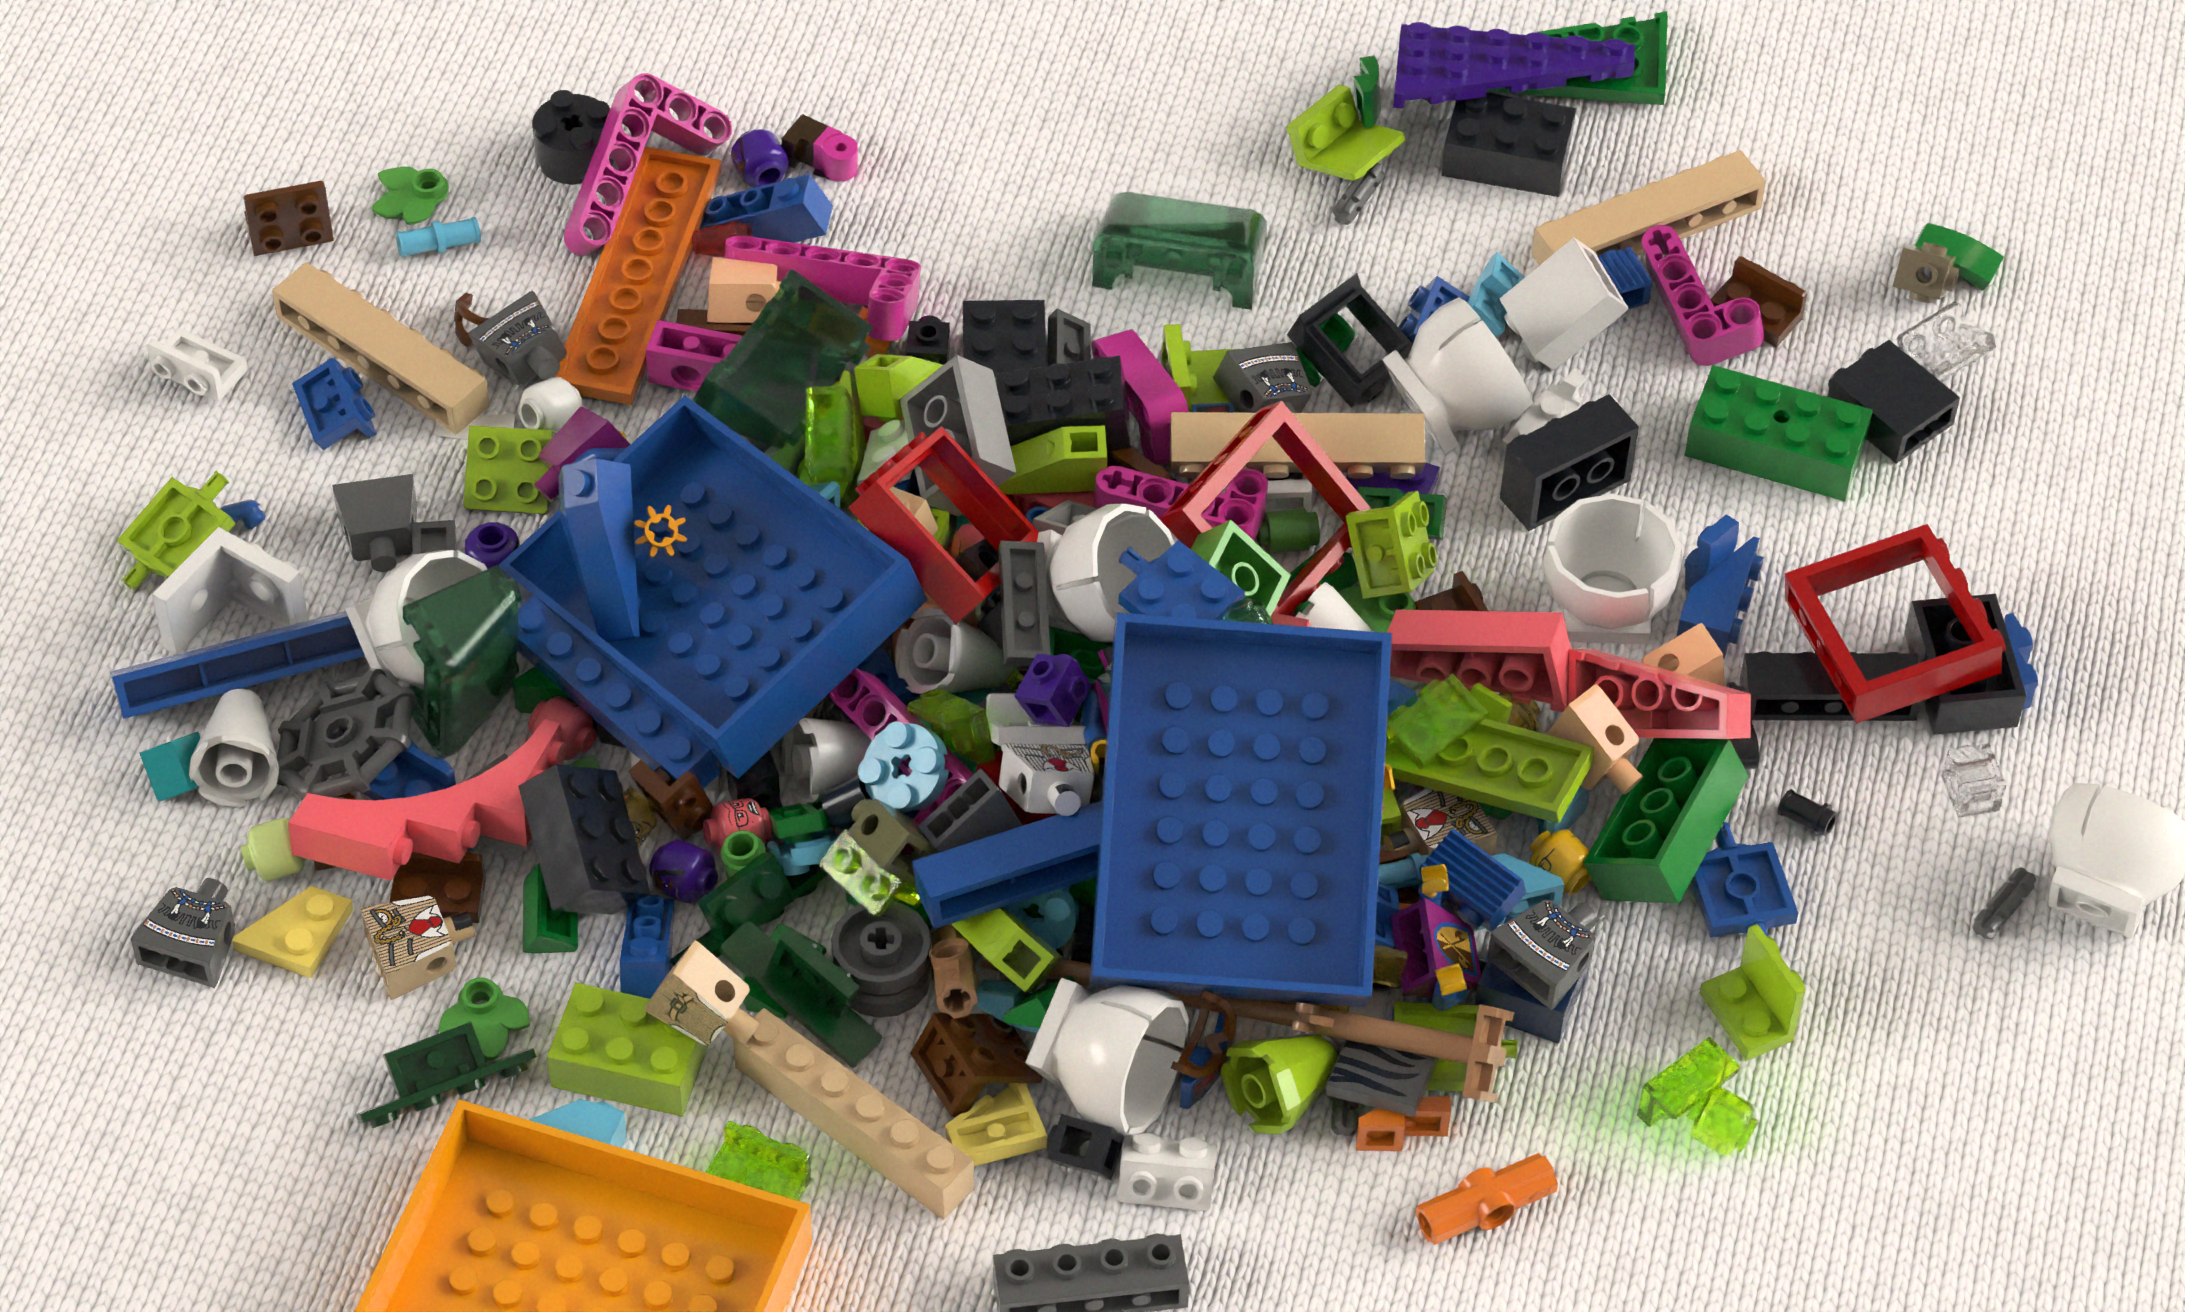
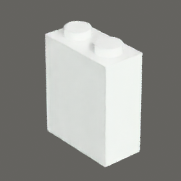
(1562, 304)

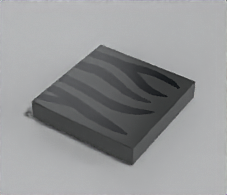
(1381, 1077)

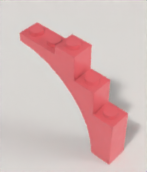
(443, 824)

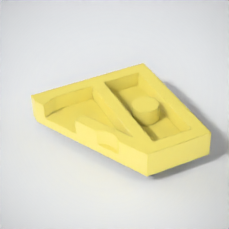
(297, 932)
(999, 1126)

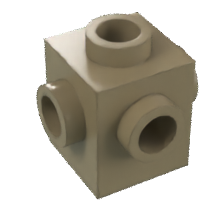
(1911, 274)

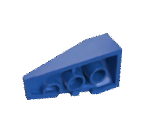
(600, 535)

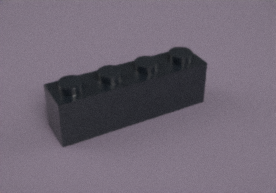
(1800, 689)

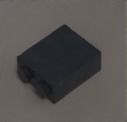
(1905, 399)

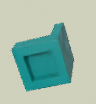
(169, 766)

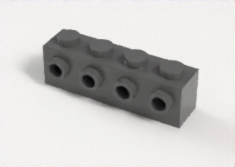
(1094, 1277)

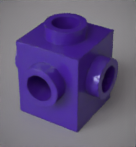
(1053, 689)

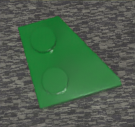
(798, 821)

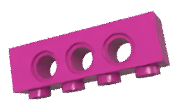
(685, 354)

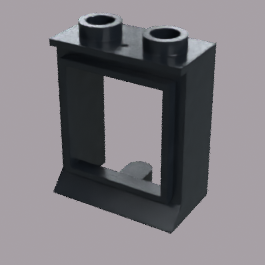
(1330, 360)

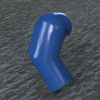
(246, 511)

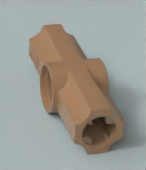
(953, 971)

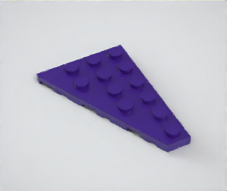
(1464, 62)

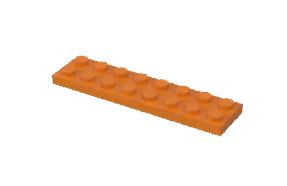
(638, 274)

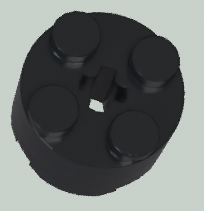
(567, 135)

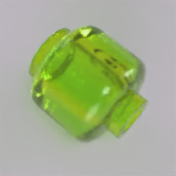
(1723, 1121)

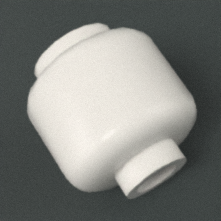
(549, 404)

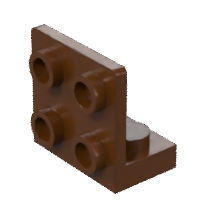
(288, 218)
(968, 1053)

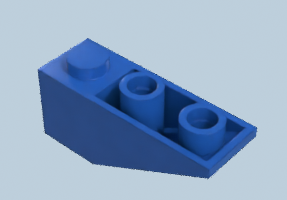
(777, 211)
(1722, 595)
(646, 946)

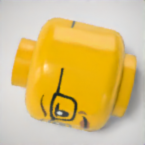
(1562, 856)

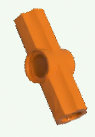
(1486, 1198)

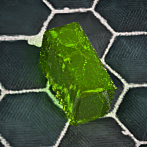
(829, 434)

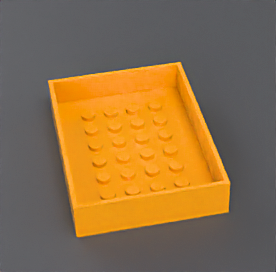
(577, 1225)

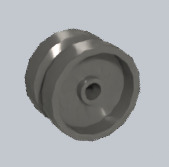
(884, 958)

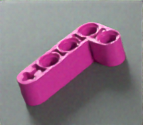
(1707, 331)
(1150, 391)
(1242, 501)

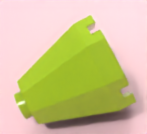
(1277, 1078)

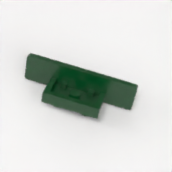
(754, 895)
(805, 987)
(438, 1065)

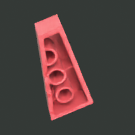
(1494, 648)
(1659, 700)

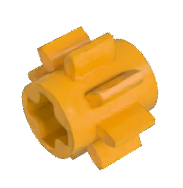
(671, 526)

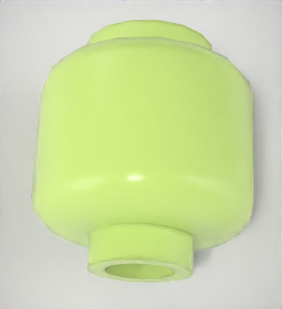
(271, 851)

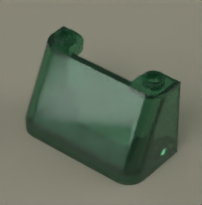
(1181, 238)
(792, 345)
(467, 656)

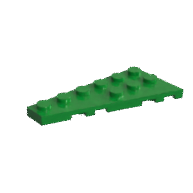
(1649, 72)

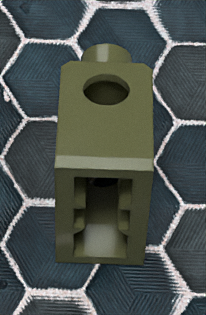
(884, 833)

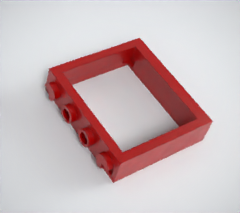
(1275, 420)
(968, 490)
(1913, 683)

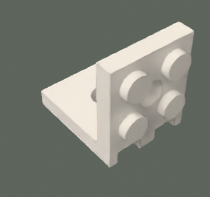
(225, 571)

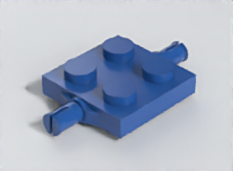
(1177, 585)
(1742, 887)

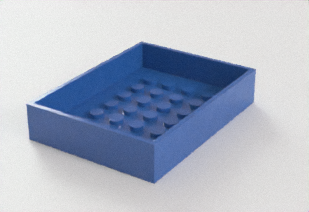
(757, 604)
(1241, 810)

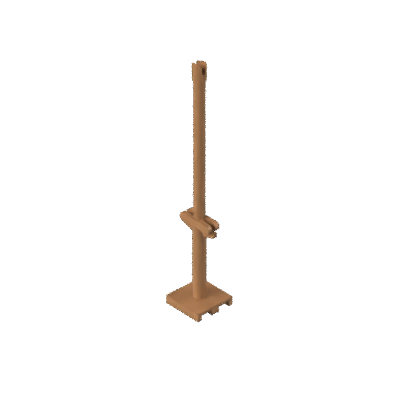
(1480, 1052)

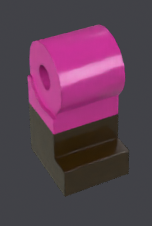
(821, 148)

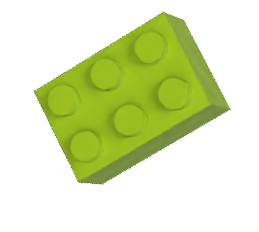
(622, 1052)

